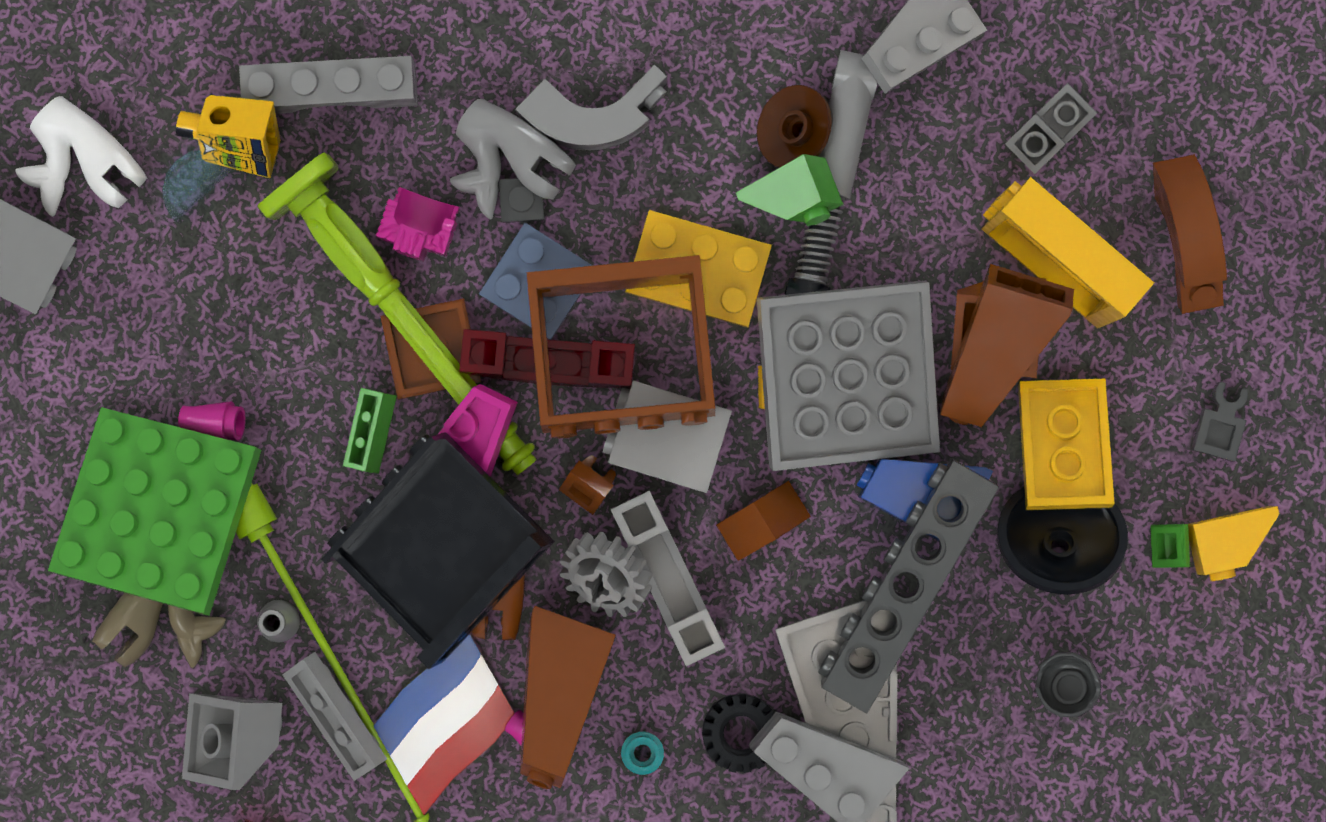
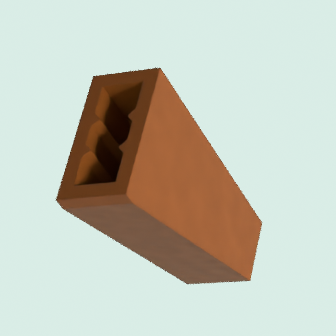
(1003, 338)
(560, 684)

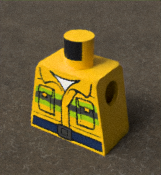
(234, 133)

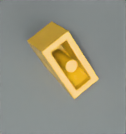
(1229, 541)

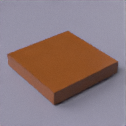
(408, 369)

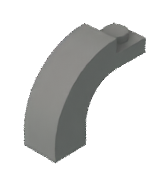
(592, 127)

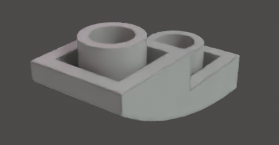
(1051, 128)

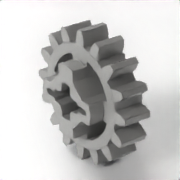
(606, 574)

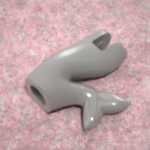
(487, 128)

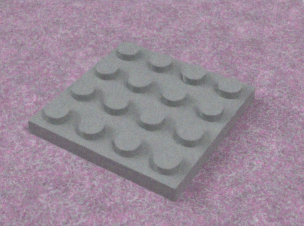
(848, 375)

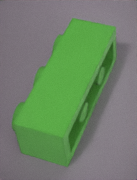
(369, 430)

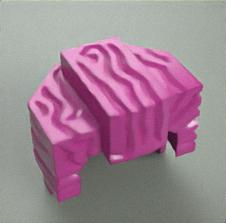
(418, 224)

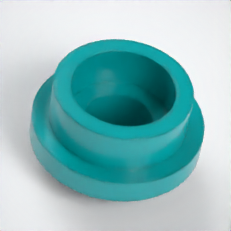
(646, 766)

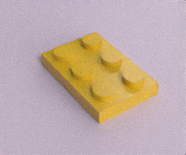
(729, 266)
(1065, 444)

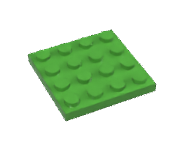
(155, 511)

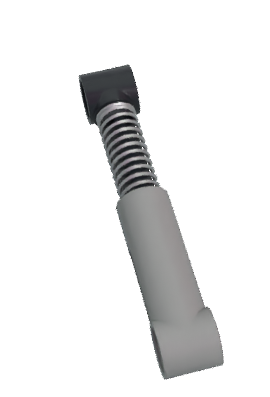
(850, 108)

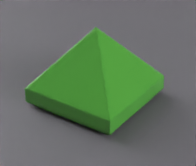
(1170, 545)

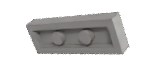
(334, 716)

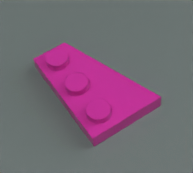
(481, 425)

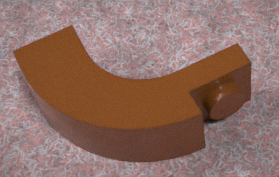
(1194, 232)

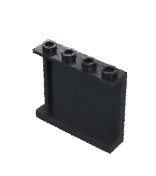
(438, 546)

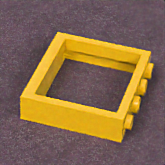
(1065, 252)

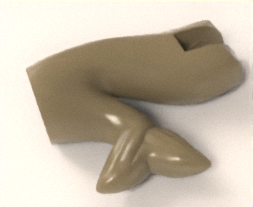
(142, 617)

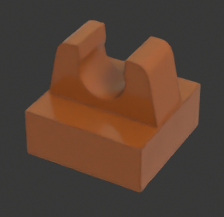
(587, 486)

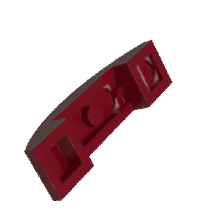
(571, 363)

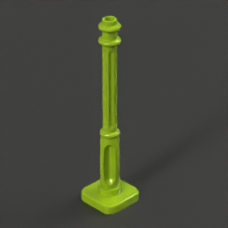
(364, 267)

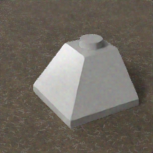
(229, 738)

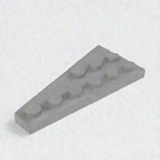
(804, 650)

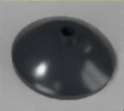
(1090, 536)

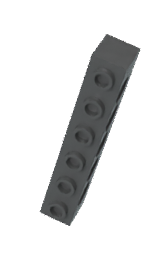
(863, 685)

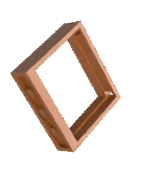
(611, 278)

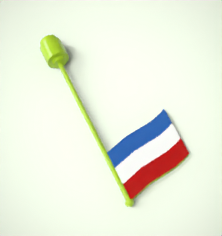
(435, 721)

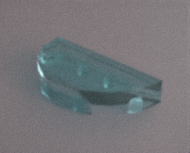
(189, 181)

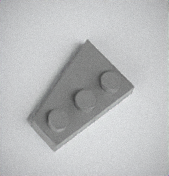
(920, 38)

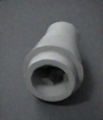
(288, 618)

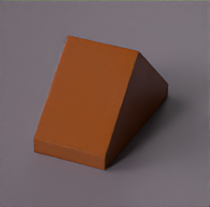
(763, 520)

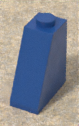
(899, 484)

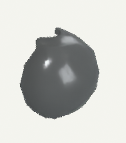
(1068, 684)

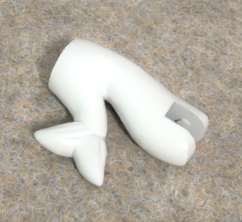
(66, 126)

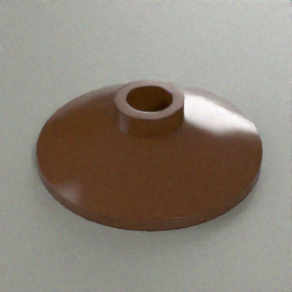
(783, 119)

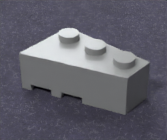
(829, 770)

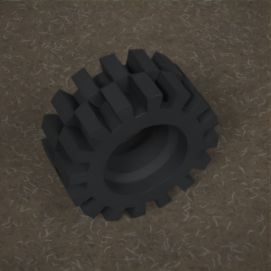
(714, 725)

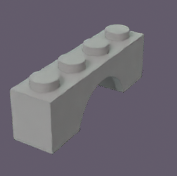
(348, 82)
(671, 581)

